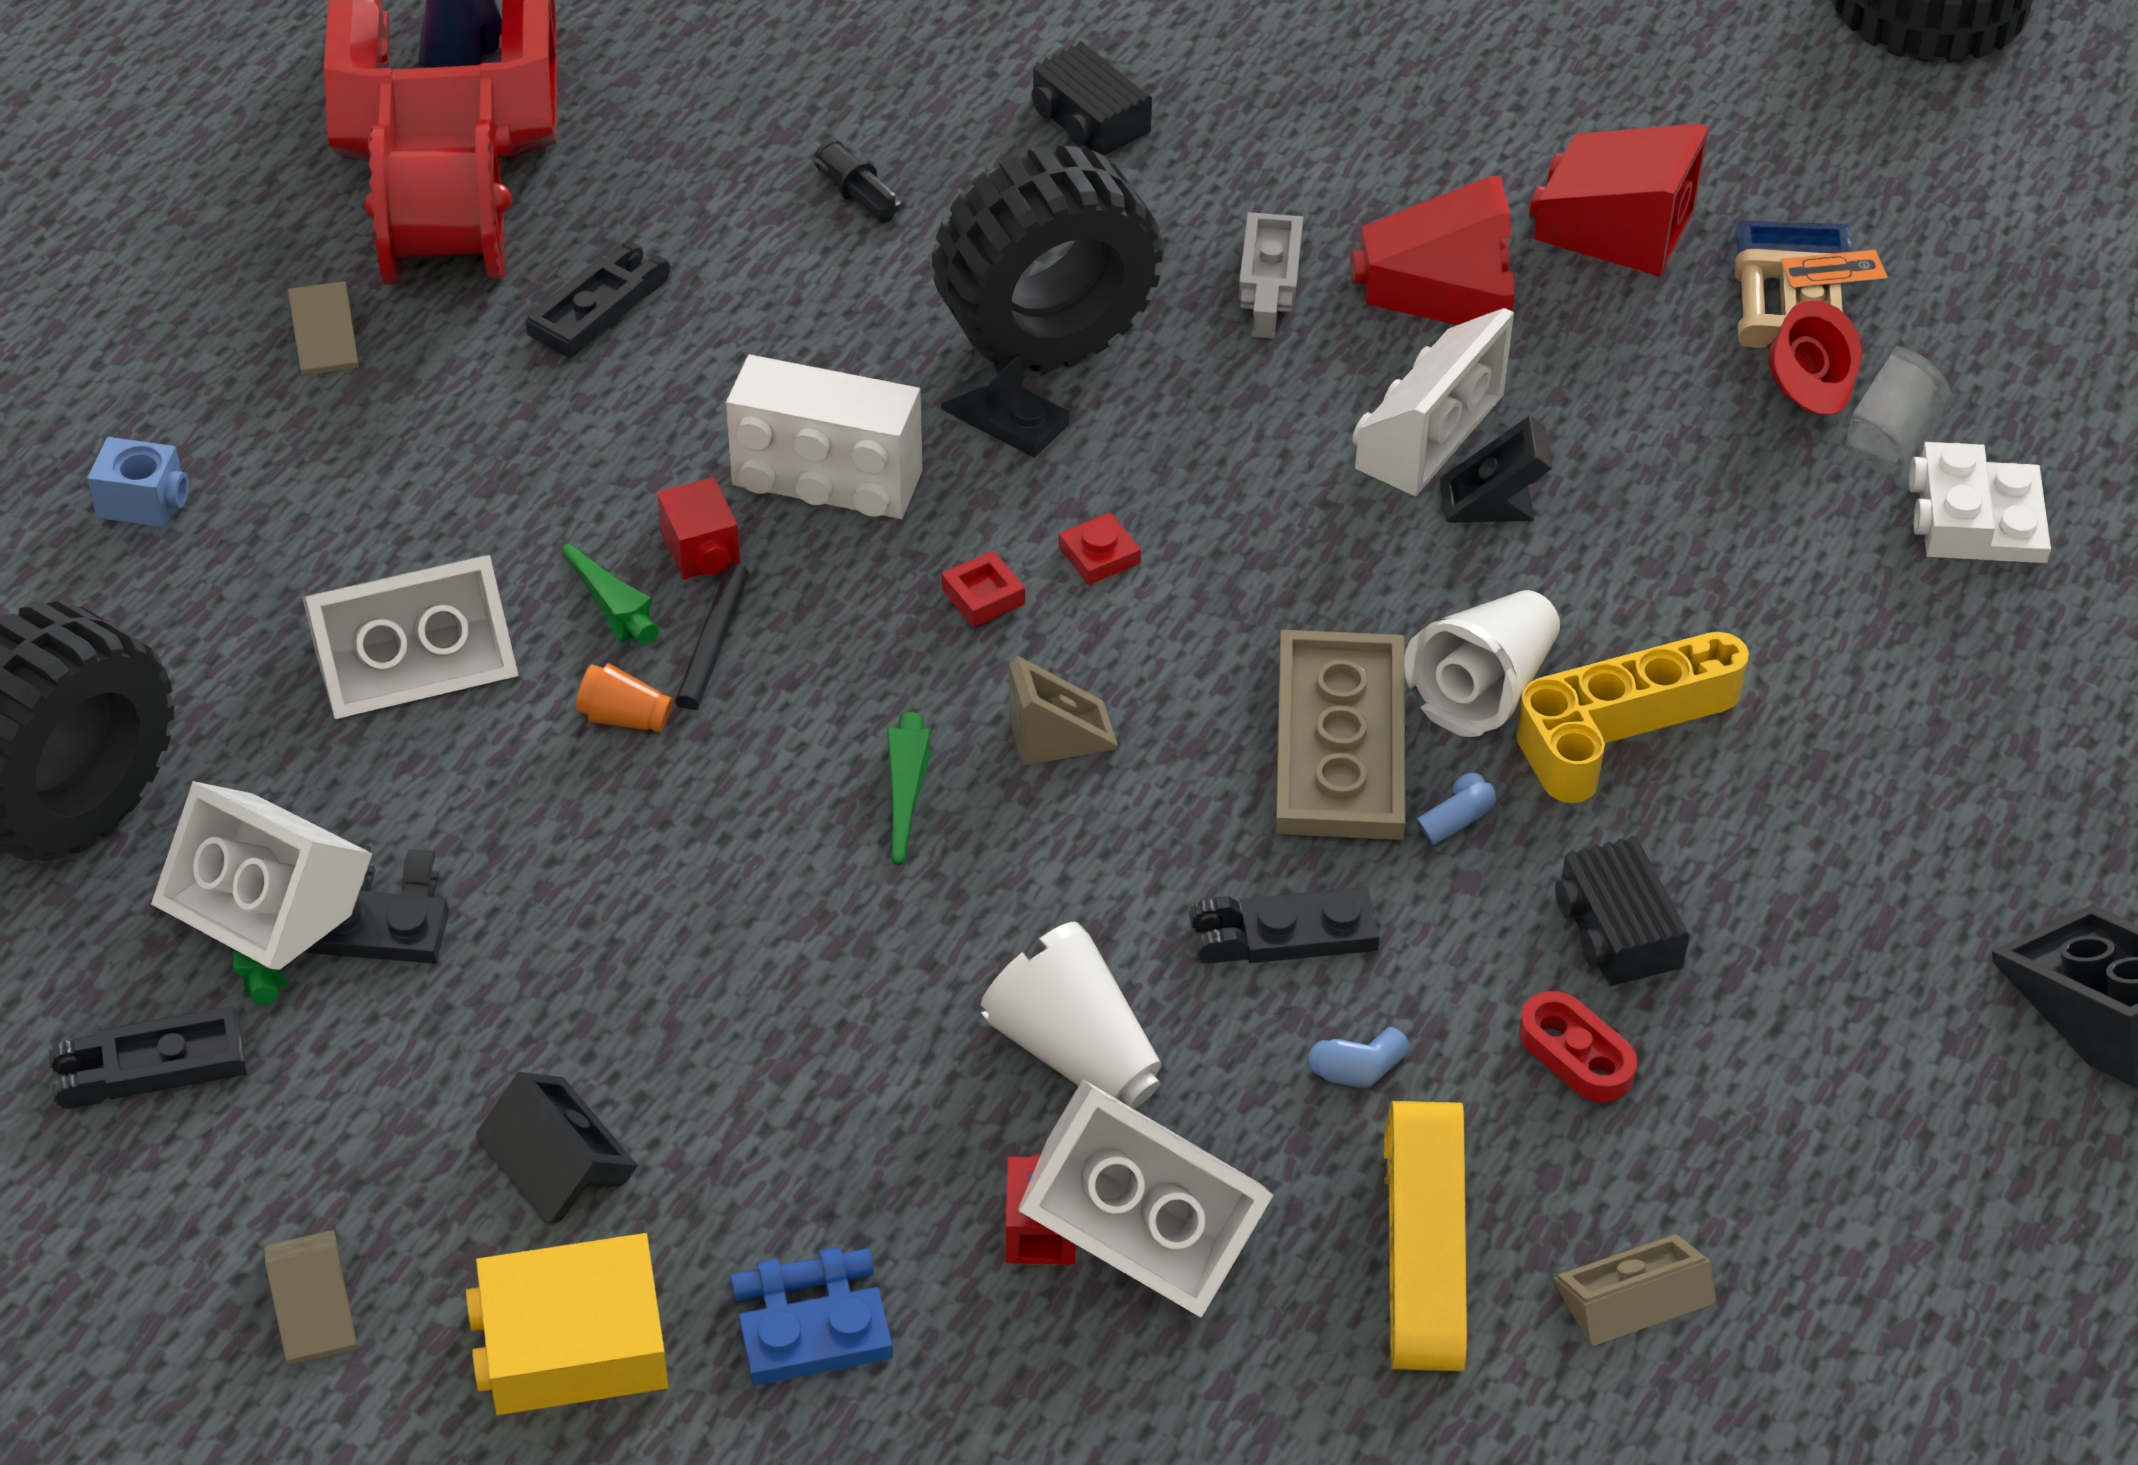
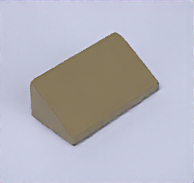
(1637, 1288)

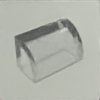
(1899, 413)

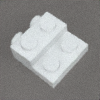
(1978, 505)

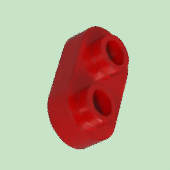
(1583, 1046)

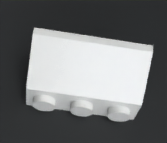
(1436, 403)
(410, 636)
(257, 875)
(1143, 1198)

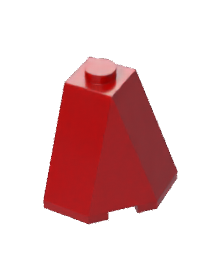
(1440, 256)

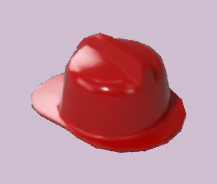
(1816, 357)

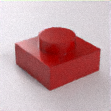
(1099, 548)
(983, 588)

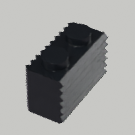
(1091, 99)
(1621, 911)

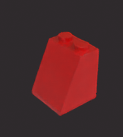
(1622, 194)

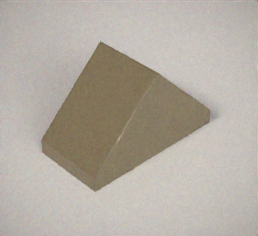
(323, 328)
(1054, 716)
(310, 1297)

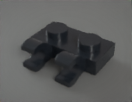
(393, 925)

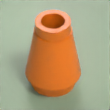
(621, 700)

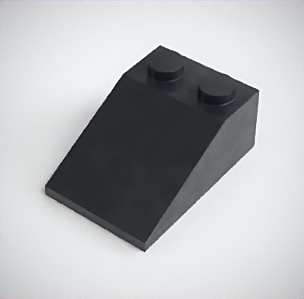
(2084, 985)

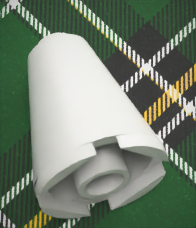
(1480, 661)
(1074, 1017)

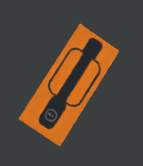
(1833, 268)

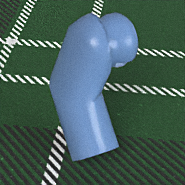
(1471, 801)
(1358, 1063)

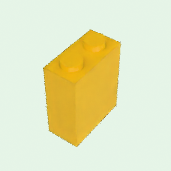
(567, 1324)

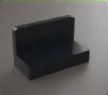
(552, 1143)

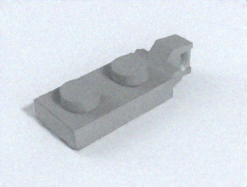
(1269, 268)

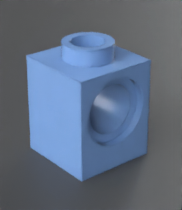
(137, 482)

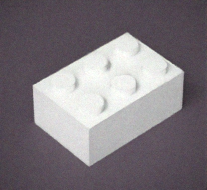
(825, 436)

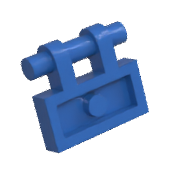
(814, 1333)

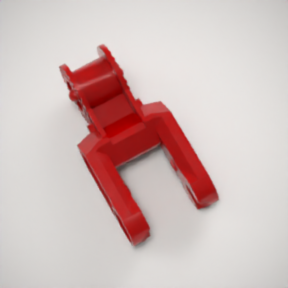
(439, 130)

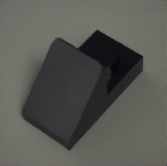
(1004, 409)
(1498, 477)

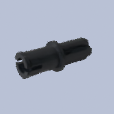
(856, 179)

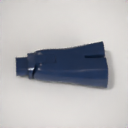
(458, 32)

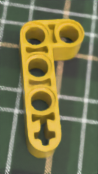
(1579, 710)
(1426, 1235)

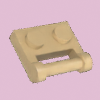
(1754, 267)

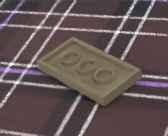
(1341, 735)

